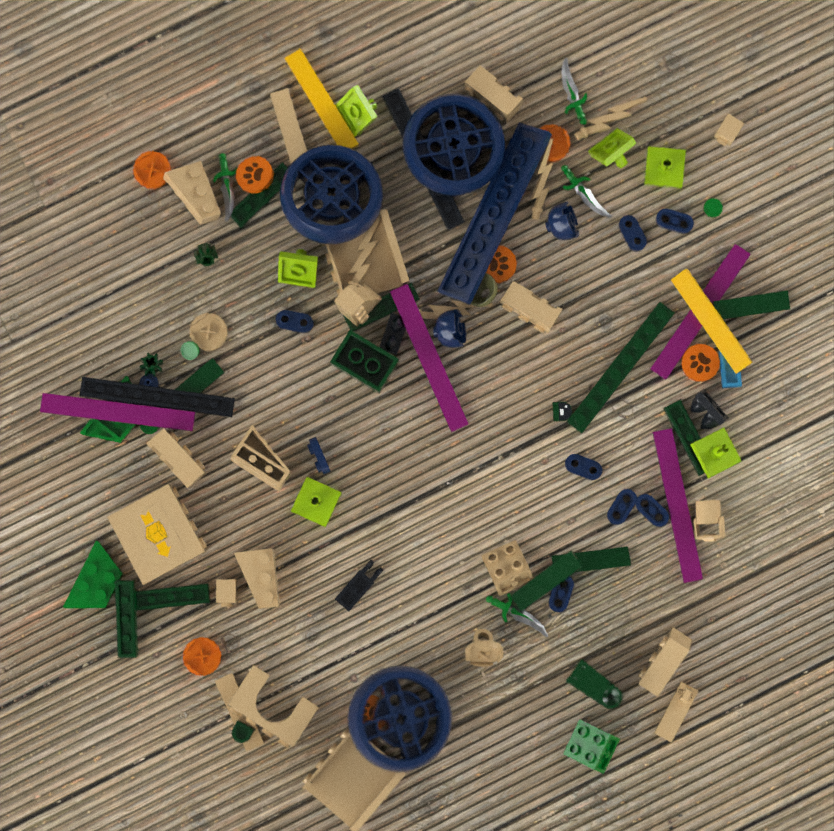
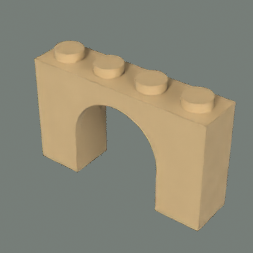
(245, 703)

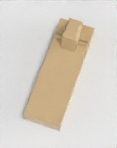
(676, 712)

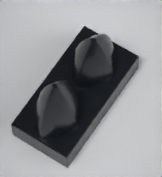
(393, 335)
(714, 416)

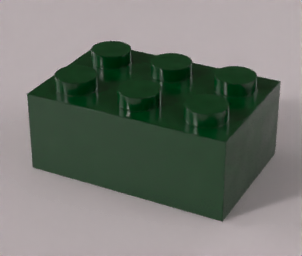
(364, 361)

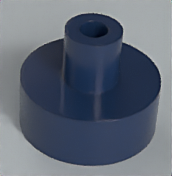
(154, 382)

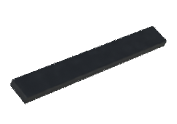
(444, 203)
(157, 397)

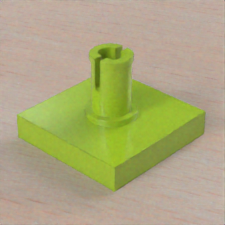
(356, 110)
(612, 148)
(664, 167)
(297, 268)
(716, 452)
(316, 502)

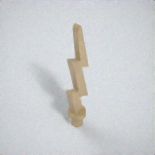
(599, 122)
(539, 192)
(367, 247)
(437, 310)

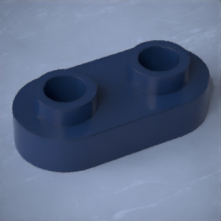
(674, 221)
(631, 233)
(294, 321)
(321, 463)
(583, 467)
(621, 506)
(651, 510)
(563, 594)

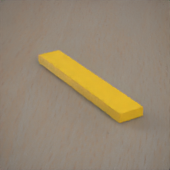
(320, 99)
(711, 321)

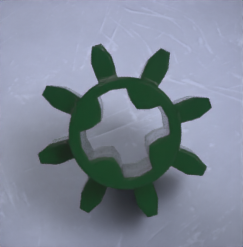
(205, 254)
(150, 359)

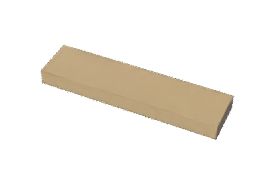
(288, 123)
(227, 687)

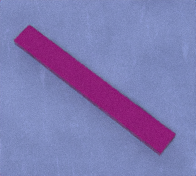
(690, 325)
(429, 357)
(117, 412)
(677, 505)

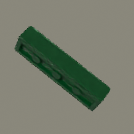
(601, 558)

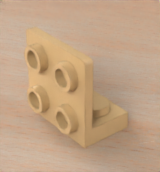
(507, 567)

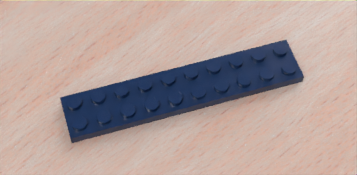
(494, 213)

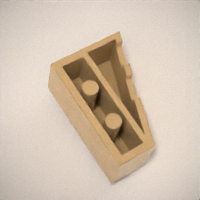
(493, 94)
(195, 191)
(357, 303)
(530, 307)
(177, 457)
(259, 459)
(260, 575)
(665, 661)

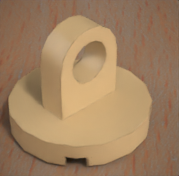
(483, 652)

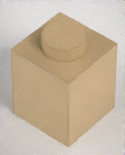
(728, 130)
(226, 592)

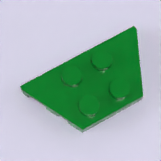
(108, 429)
(95, 581)

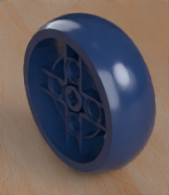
(418, 151)
(307, 170)
(411, 752)

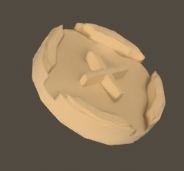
(208, 331)

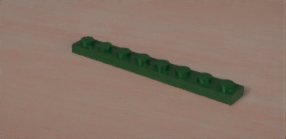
(620, 367)

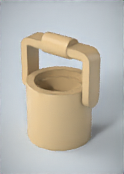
(708, 513)

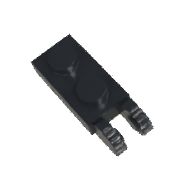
(357, 587)

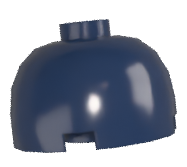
(562, 222)
(450, 329)

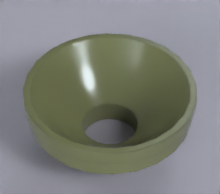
(487, 282)

